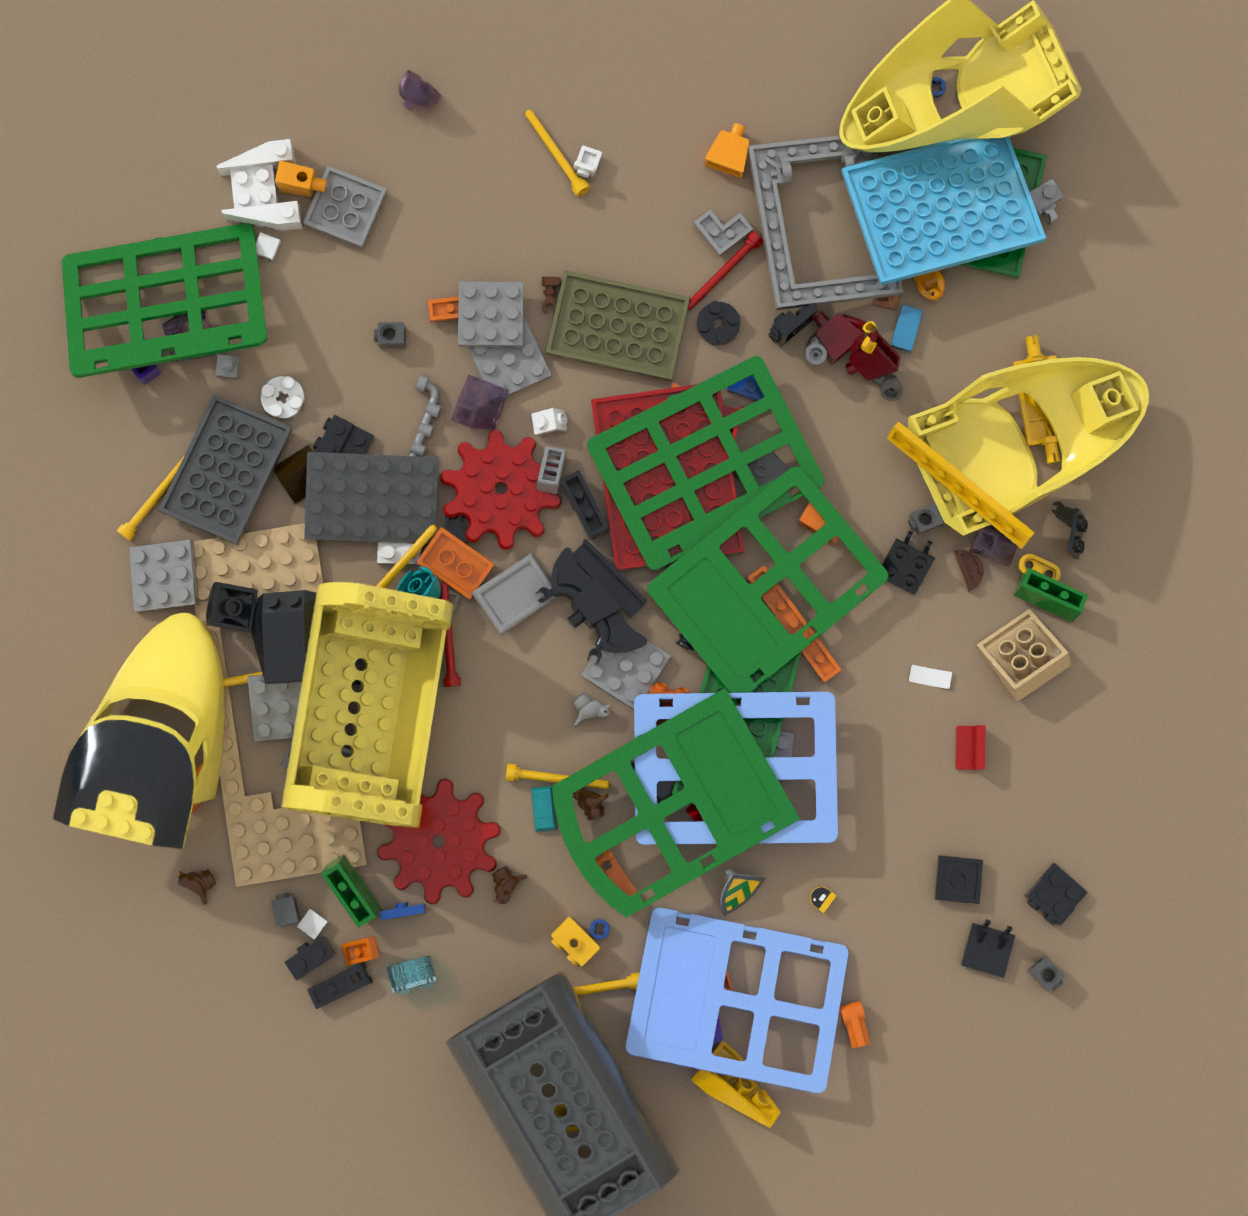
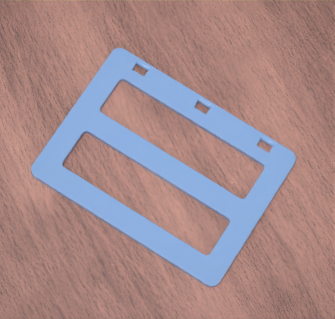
(819, 768)

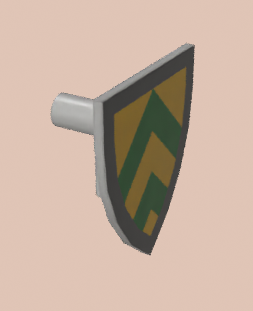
(738, 890)

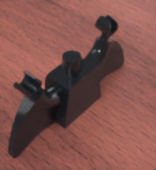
(592, 606)

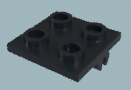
(1078, 525)
(907, 565)
(988, 949)

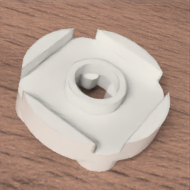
(293, 403)

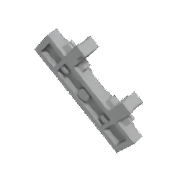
(1044, 200)

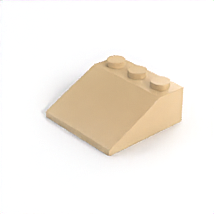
(1024, 654)

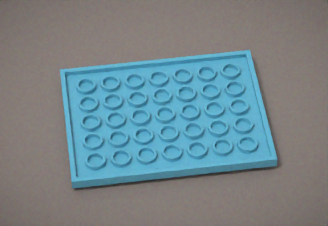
(942, 206)

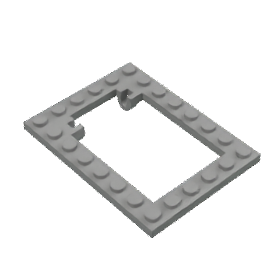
(766, 165)

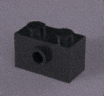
(310, 957)

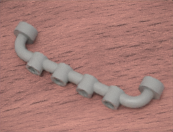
(432, 410)

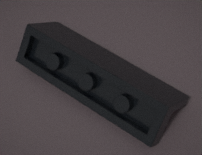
(617, 585)

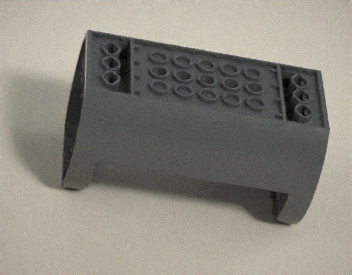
(557, 1032)

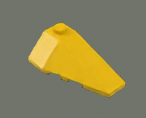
(737, 1092)

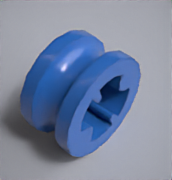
(942, 88)
(593, 928)

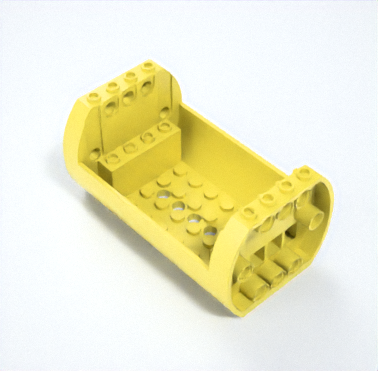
(402, 652)

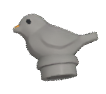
(589, 708)

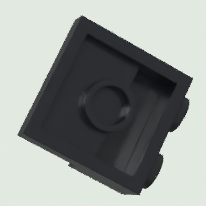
(788, 325)
(343, 437)
(1055, 895)

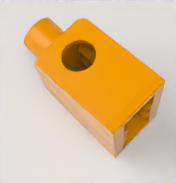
(729, 152)
(298, 180)

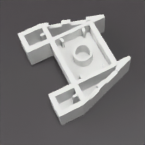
(256, 190)

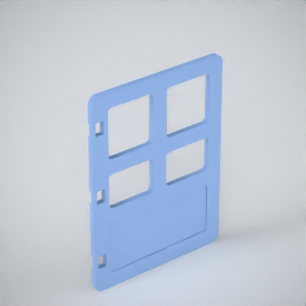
(684, 989)

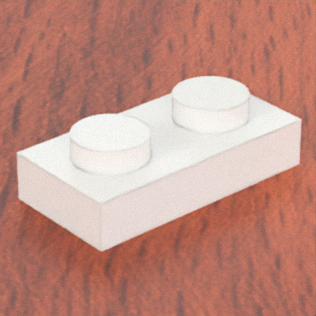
(392, 552)

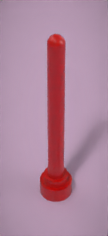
(753, 242)
(451, 678)

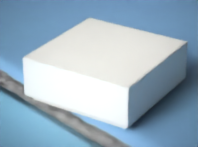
(267, 246)
(312, 924)

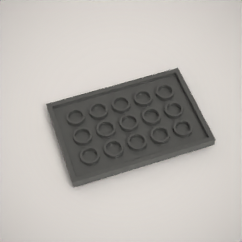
(225, 470)
(370, 497)

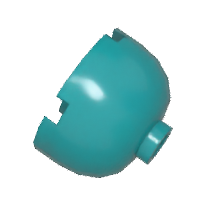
(421, 582)

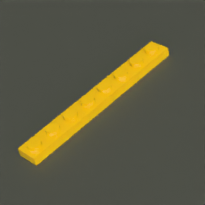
(960, 485)

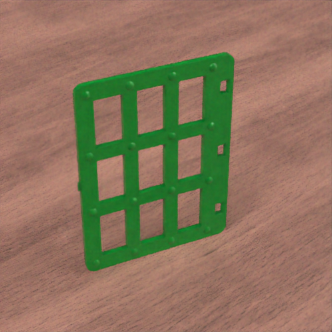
(186, 345)
(687, 536)

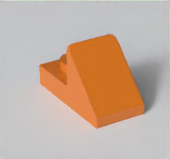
(360, 950)

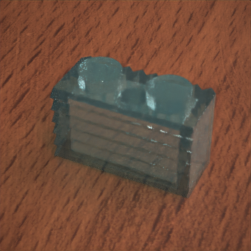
(412, 974)

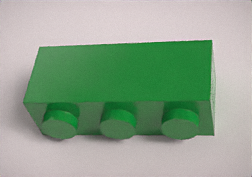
(1050, 595)
(351, 891)

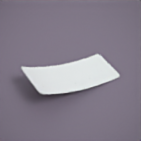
(930, 677)

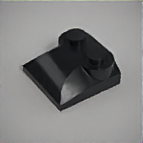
(231, 607)

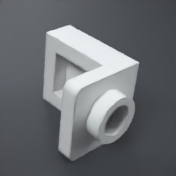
(587, 162)
(549, 421)

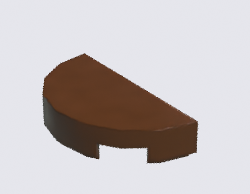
(970, 567)

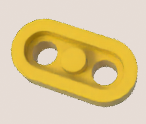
(1039, 565)

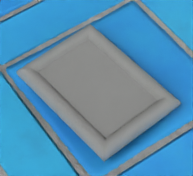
(513, 595)

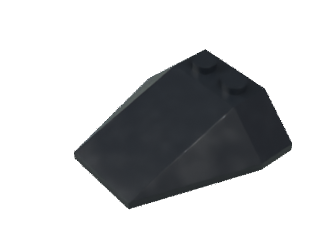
(282, 634)

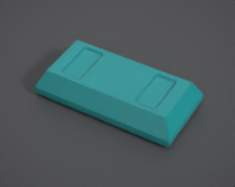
(543, 809)

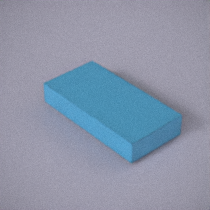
(906, 328)

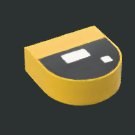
(821, 898)

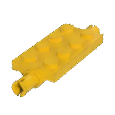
(1036, 425)

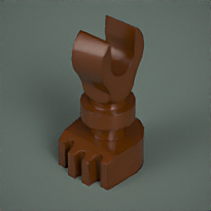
(550, 283)

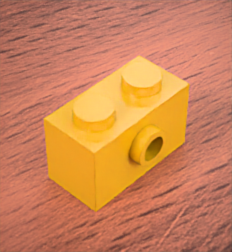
(574, 942)

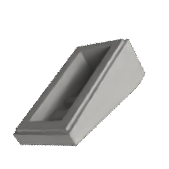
(546, 482)

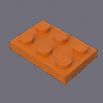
(455, 562)

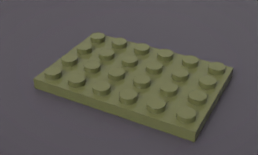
(617, 325)

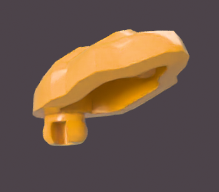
(931, 285)

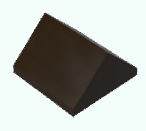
(293, 474)

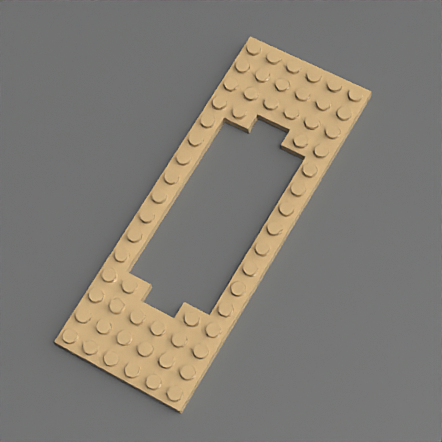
(265, 840)

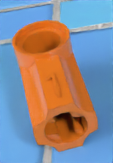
(853, 1018)

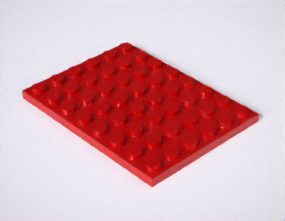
(617, 409)

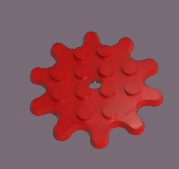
(485, 507)
(458, 856)

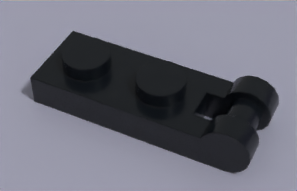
(339, 986)

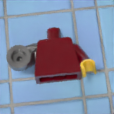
(834, 337)
(876, 362)

